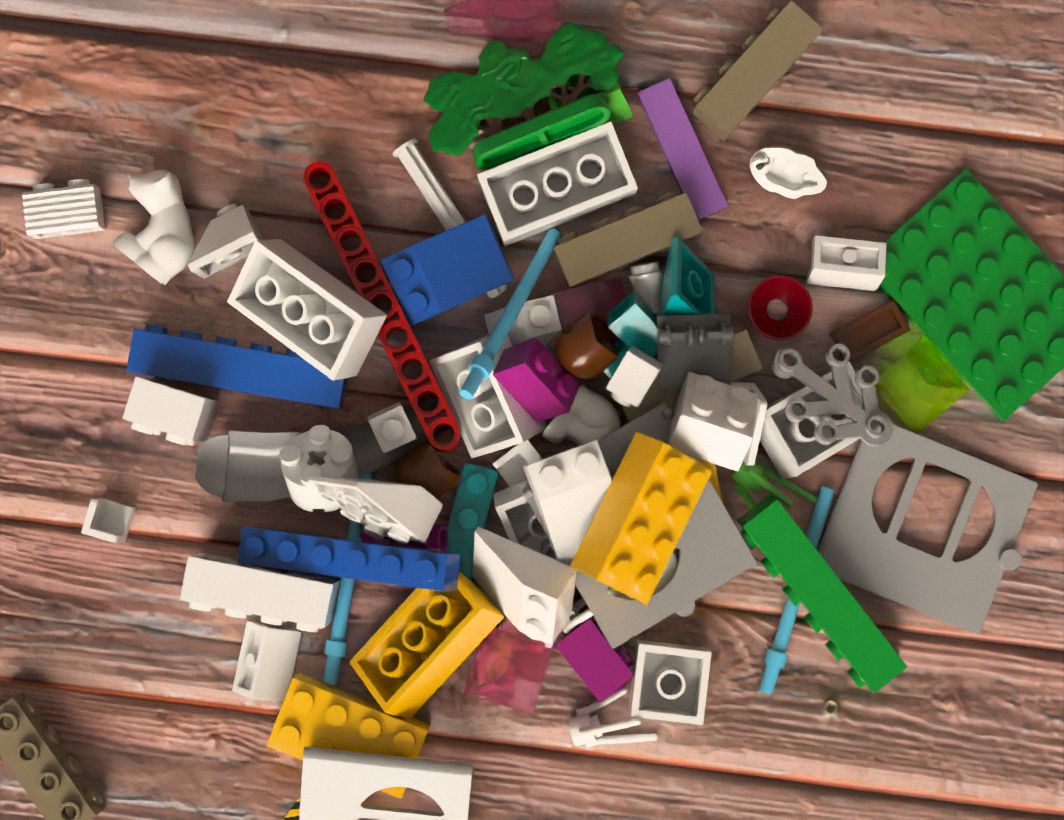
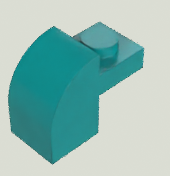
(635, 326)

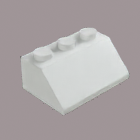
(493, 416)

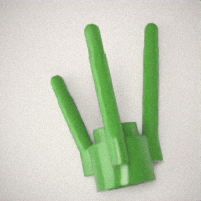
(753, 477)

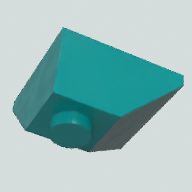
(686, 283)

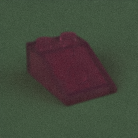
(505, 19)

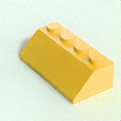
(424, 645)

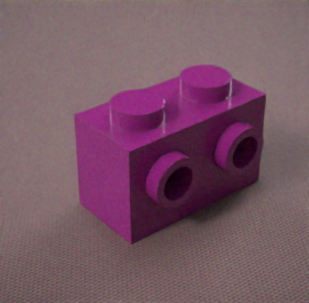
(536, 380)
(595, 660)

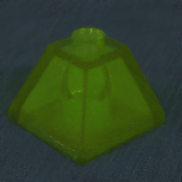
(920, 385)

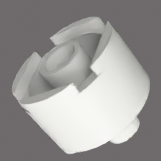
(316, 454)

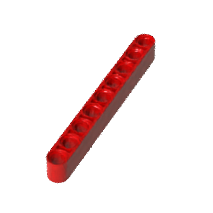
(379, 289)

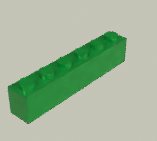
(821, 593)

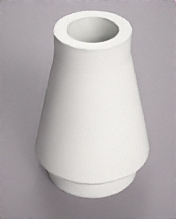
(647, 283)

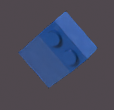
(447, 270)

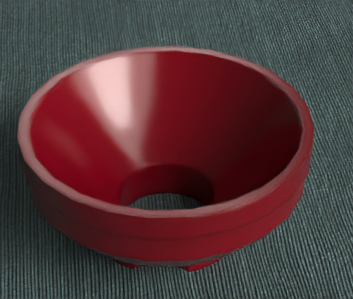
(794, 296)

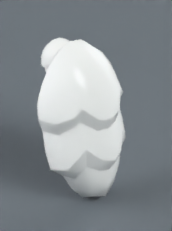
(787, 172)

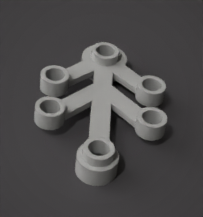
(837, 398)

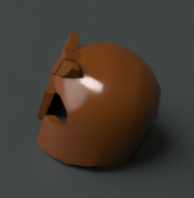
(586, 348)
(427, 469)

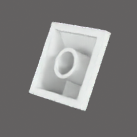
(225, 241)
(536, 320)

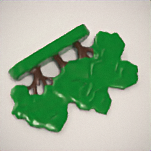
(510, 87)

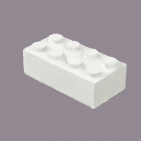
(557, 184)
(306, 308)
(259, 590)

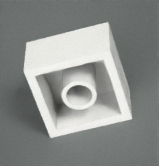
(164, 408)
(713, 421)
(669, 682)

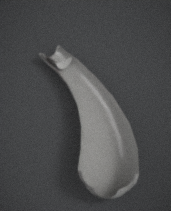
(249, 463)

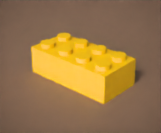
(641, 517)
(338, 720)

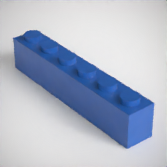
(232, 367)
(349, 558)

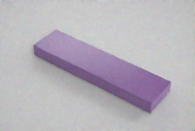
(682, 148)

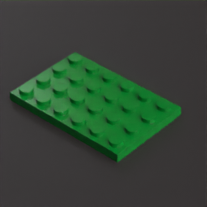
(979, 293)

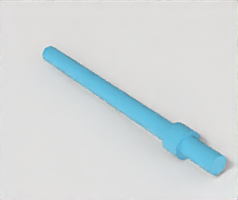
(483, 362)
(336, 646)
(776, 655)

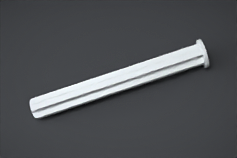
(433, 191)

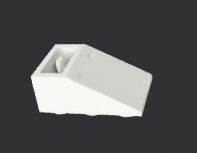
(382, 507)

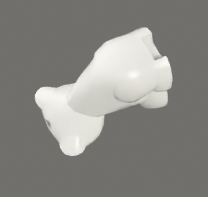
(168, 239)
(588, 420)

